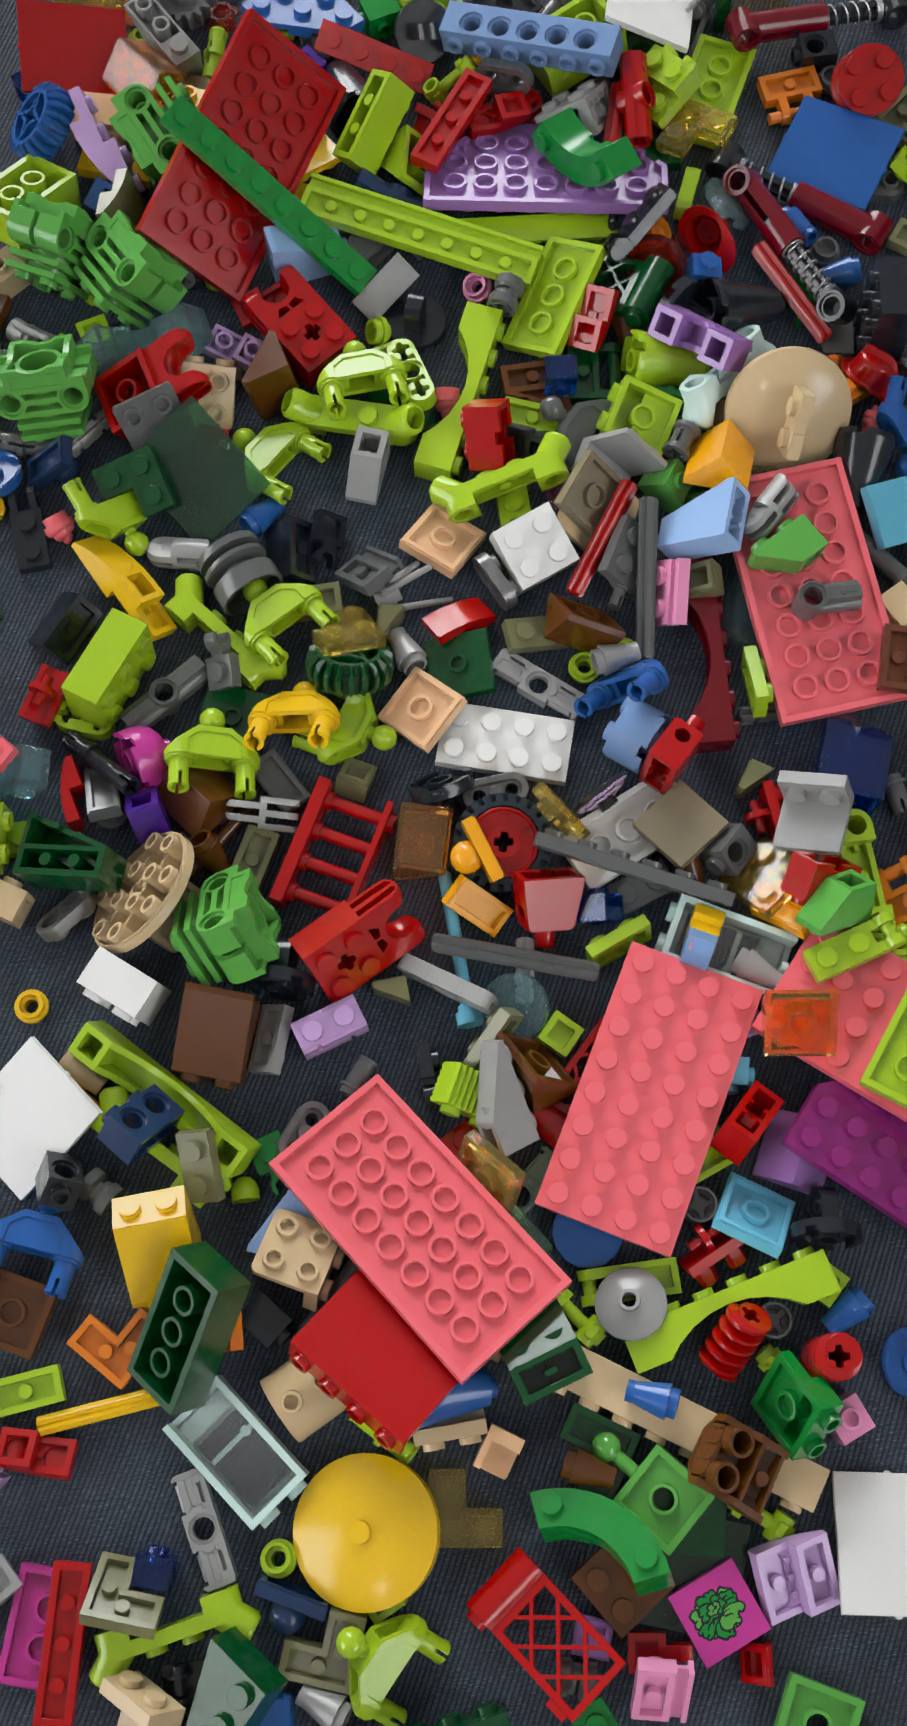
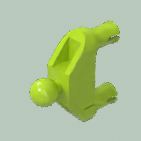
(360, 372)
(276, 448)
(109, 518)
(278, 609)
(354, 733)
(212, 748)
(380, 1658)

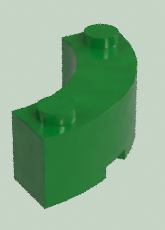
(578, 155)
(601, 1521)

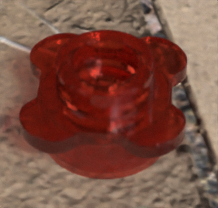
(223, 16)

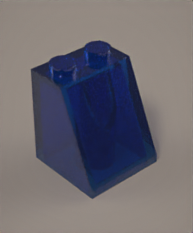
(859, 755)

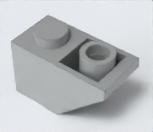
(367, 465)

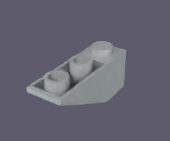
(165, 35)
(501, 1104)

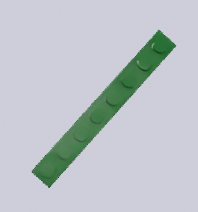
(267, 195)

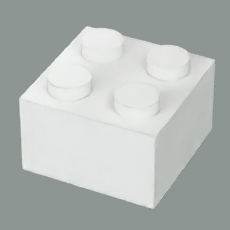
(534, 547)
(115, 982)

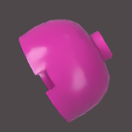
(142, 754)

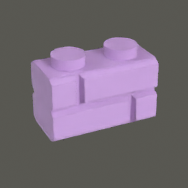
(329, 1027)

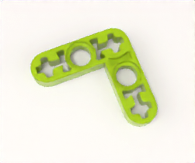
(412, 363)

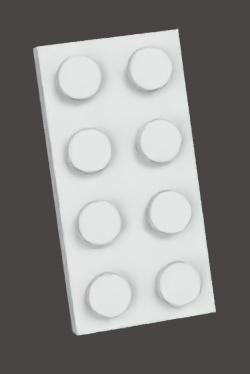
(507, 741)
(616, 831)

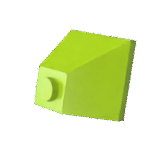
(398, 159)

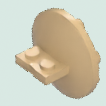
(789, 406)
(150, 891)

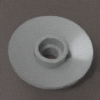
(636, 1321)

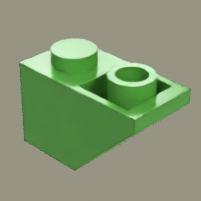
(669, 487)
(790, 549)
(838, 903)

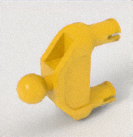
(293, 712)

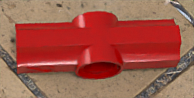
(636, 98)

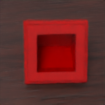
(757, 1663)

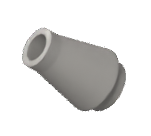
(406, 651)
(613, 657)
(755, 969)
(324, 1706)

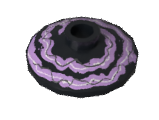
(603, 796)

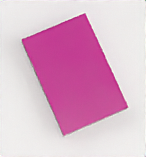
(26, 1627)

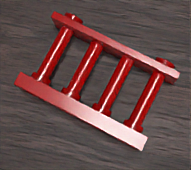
(311, 828)

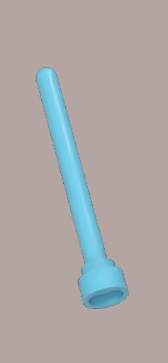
(466, 1016)

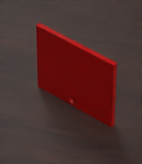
(67, 44)

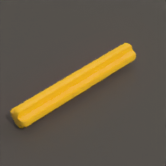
(95, 1412)

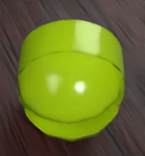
(245, 1190)

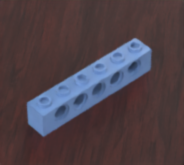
(531, 38)

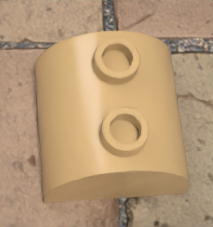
(299, 1401)

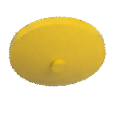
(366, 1532)

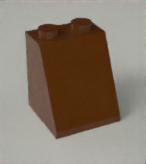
(215, 1036)

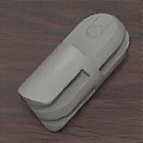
(770, 507)
(176, 552)
(263, 813)

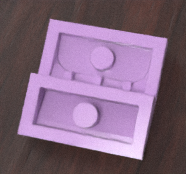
(795, 1576)

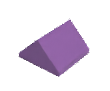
(780, 1164)

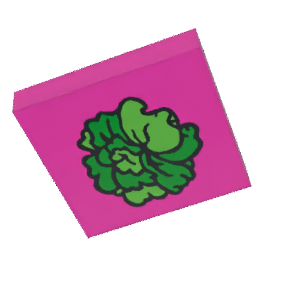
(718, 1612)

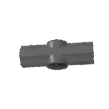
(181, 682)

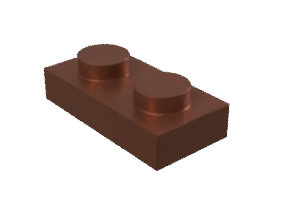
(893, 659)

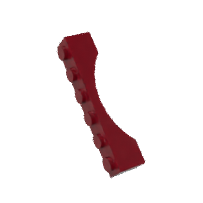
(717, 700)

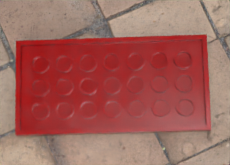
(275, 110)

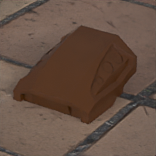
(736, 1465)

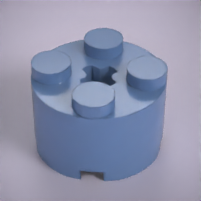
(634, 733)

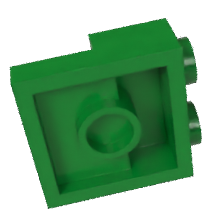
(797, 1407)

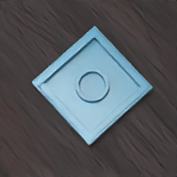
(887, 511)
(754, 1215)

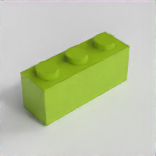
(373, 121)

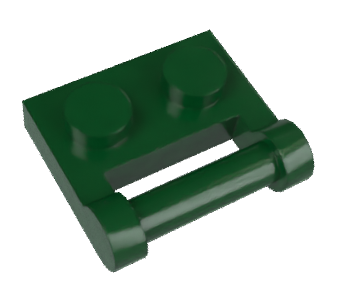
(588, 371)

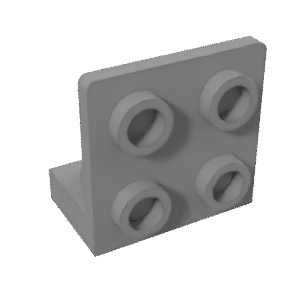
(589, 100)
(623, 453)
(813, 812)

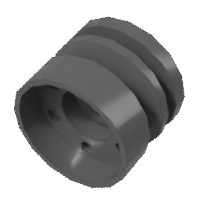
(233, 564)

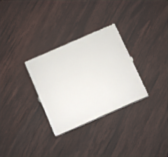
(654, 19)
(38, 1113)
(871, 1542)

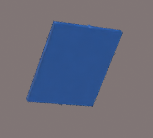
(836, 151)

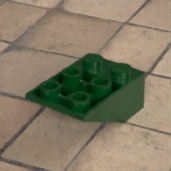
(545, 1355)

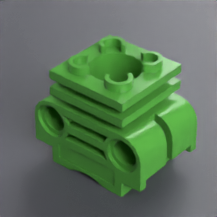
(140, 125)
(56, 242)
(129, 271)
(47, 387)
(226, 928)

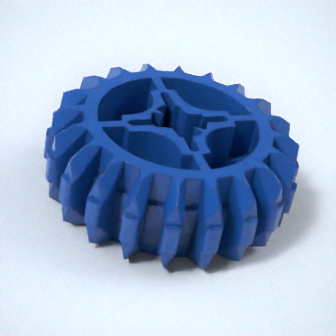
(42, 122)

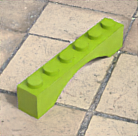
(442, 445)
(127, 1065)
(799, 1281)

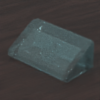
(737, 617)

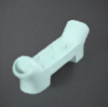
(703, 391)

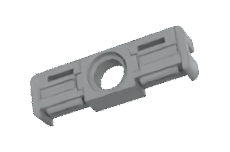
(521, 672)
(448, 984)
(214, 1553)

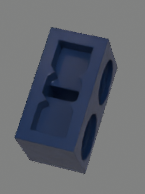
(139, 1123)

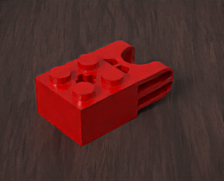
(303, 323)
(148, 368)
(355, 941)

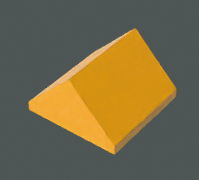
(719, 456)

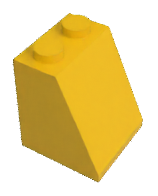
(146, 1231)

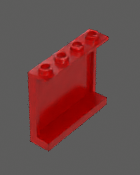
(372, 1363)

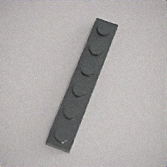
(648, 872)

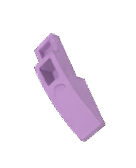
(96, 141)

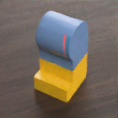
(701, 936)

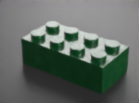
(188, 1327)

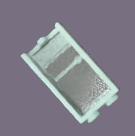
(735, 934)
(238, 1455)

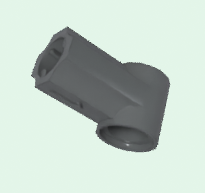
(828, 597)

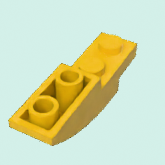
(126, 579)

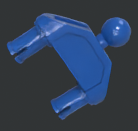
(893, 418)
(634, 680)
(43, 1237)

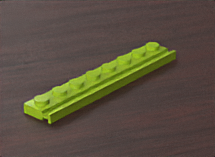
(420, 230)

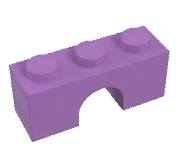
(711, 341)

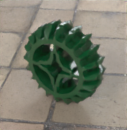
(350, 672)

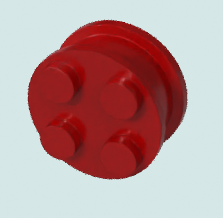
(868, 79)

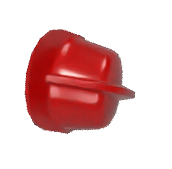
(705, 230)
(871, 370)

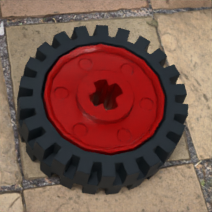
(517, 820)

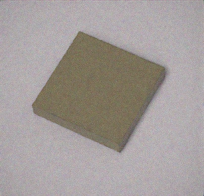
(588, 492)
(680, 825)

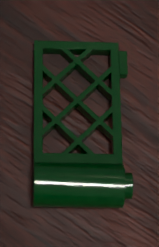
(642, 289)

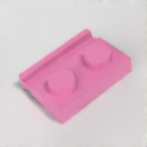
(672, 592)
(661, 1689)

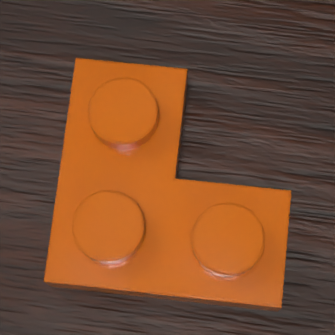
(106, 1349)

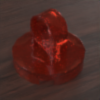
(663, 247)

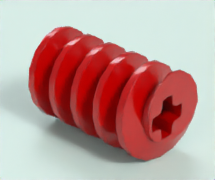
(735, 1340)
(845, 1356)

